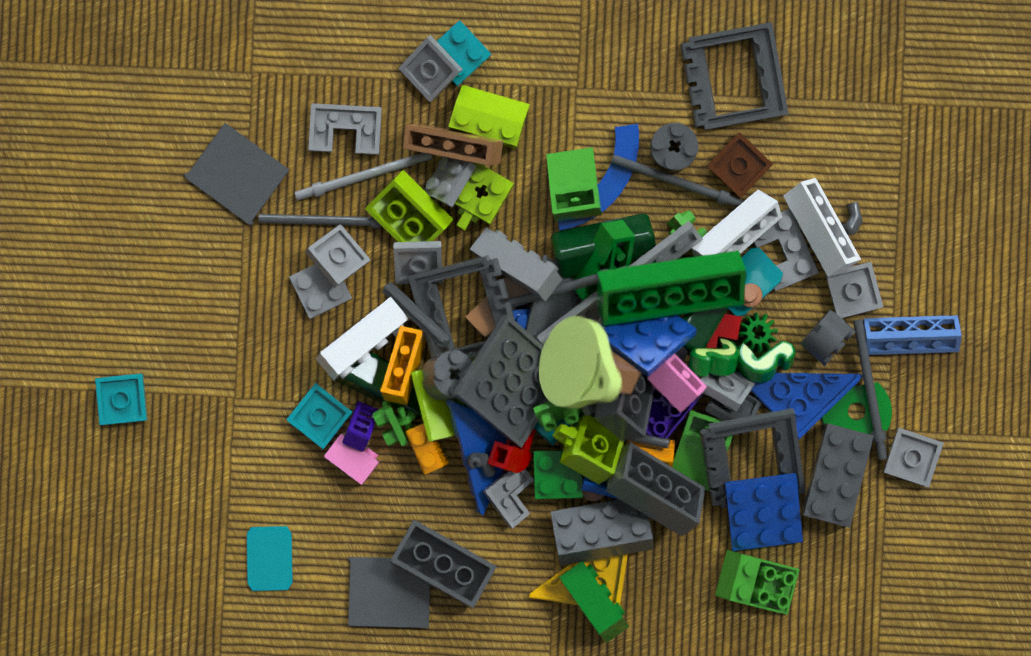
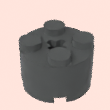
(676, 134)
(827, 337)
(444, 374)

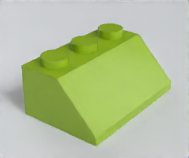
(489, 116)
(408, 211)
(434, 412)

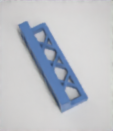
(912, 339)

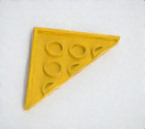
(610, 572)

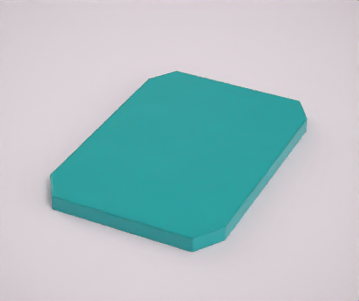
(759, 271)
(269, 558)

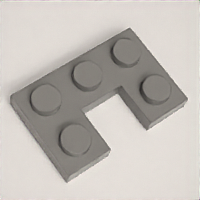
(327, 117)
(798, 257)

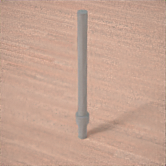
(319, 188)

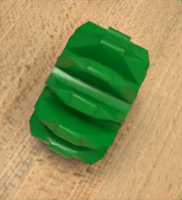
(765, 329)

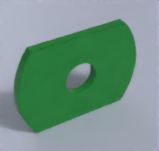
(839, 415)

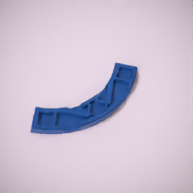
(616, 177)

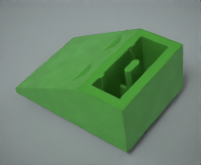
(573, 184)
(689, 451)
(757, 582)

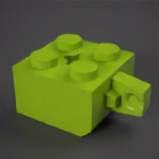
(482, 208)
(589, 448)

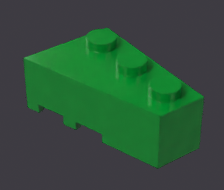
(606, 251)
(595, 601)

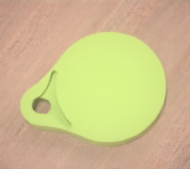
(578, 365)

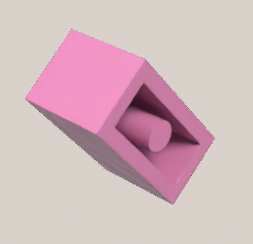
(677, 383)
(353, 462)

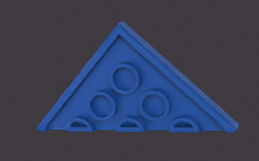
(807, 393)
(475, 436)

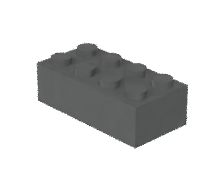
(628, 413)
(837, 475)
(657, 490)
(600, 531)
(443, 564)

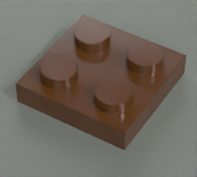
(739, 165)

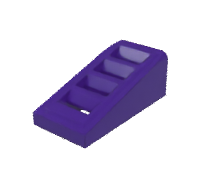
(359, 433)

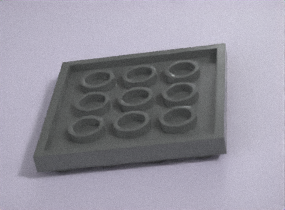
(505, 381)

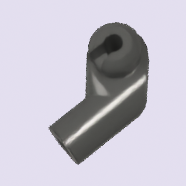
(855, 219)
(480, 460)

